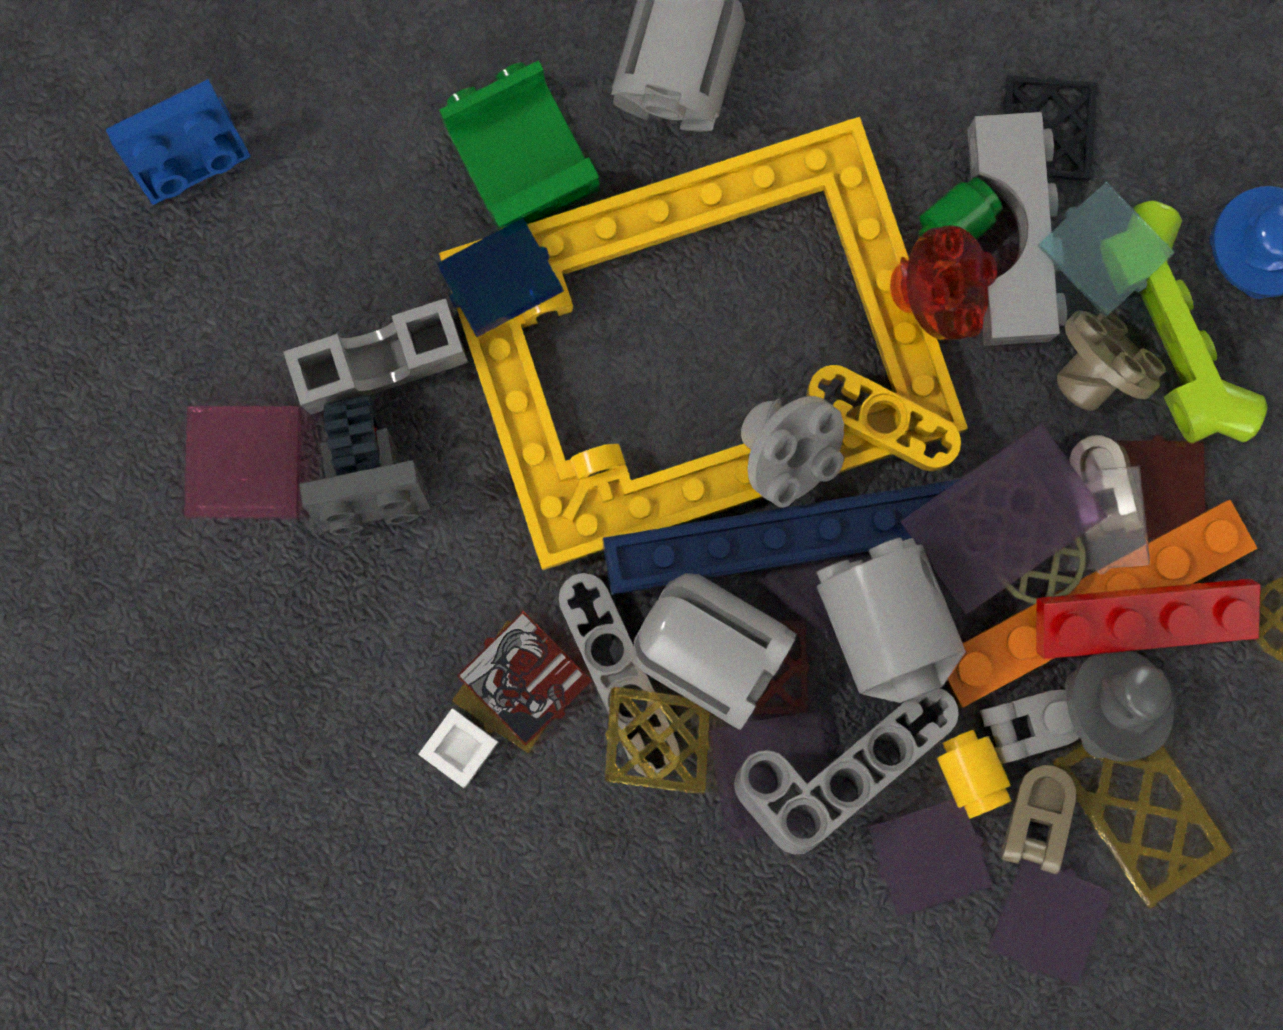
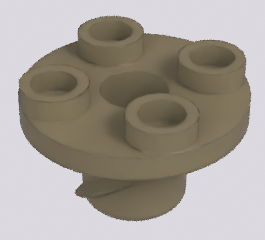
(1105, 362)

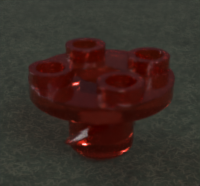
(945, 283)

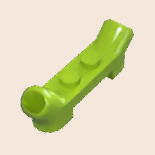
(1203, 401)

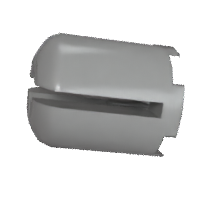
(678, 60)
(711, 647)

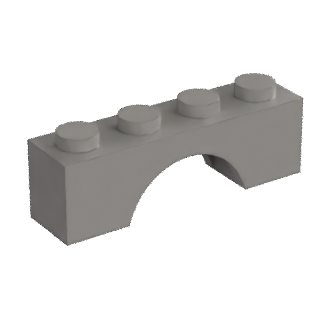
(1011, 159)

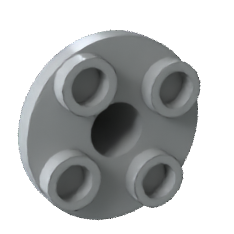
(792, 447)

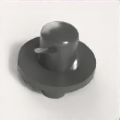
(1120, 705)

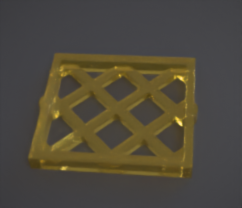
(616, 734)

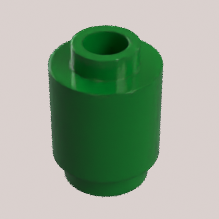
(967, 206)

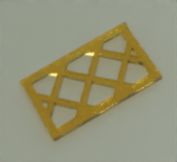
(1127, 854)

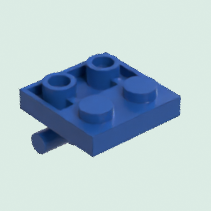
(179, 142)

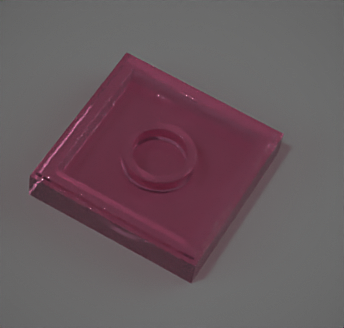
(242, 462)

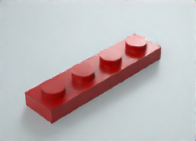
(1147, 618)

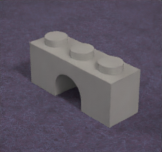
(406, 350)

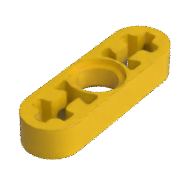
(914, 448)

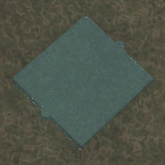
(1106, 249)

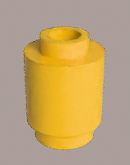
(974, 773)

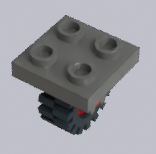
(361, 473)

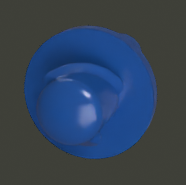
(1250, 242)

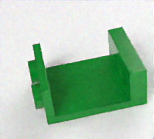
(518, 147)

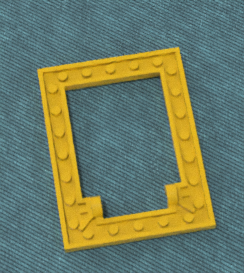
(575, 511)

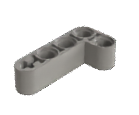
(856, 764)

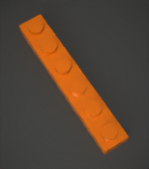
(1175, 559)

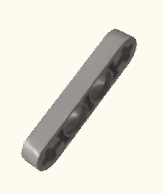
(619, 675)

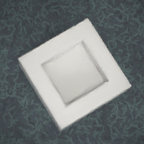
(458, 748)

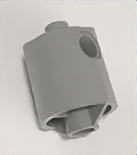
(892, 621)

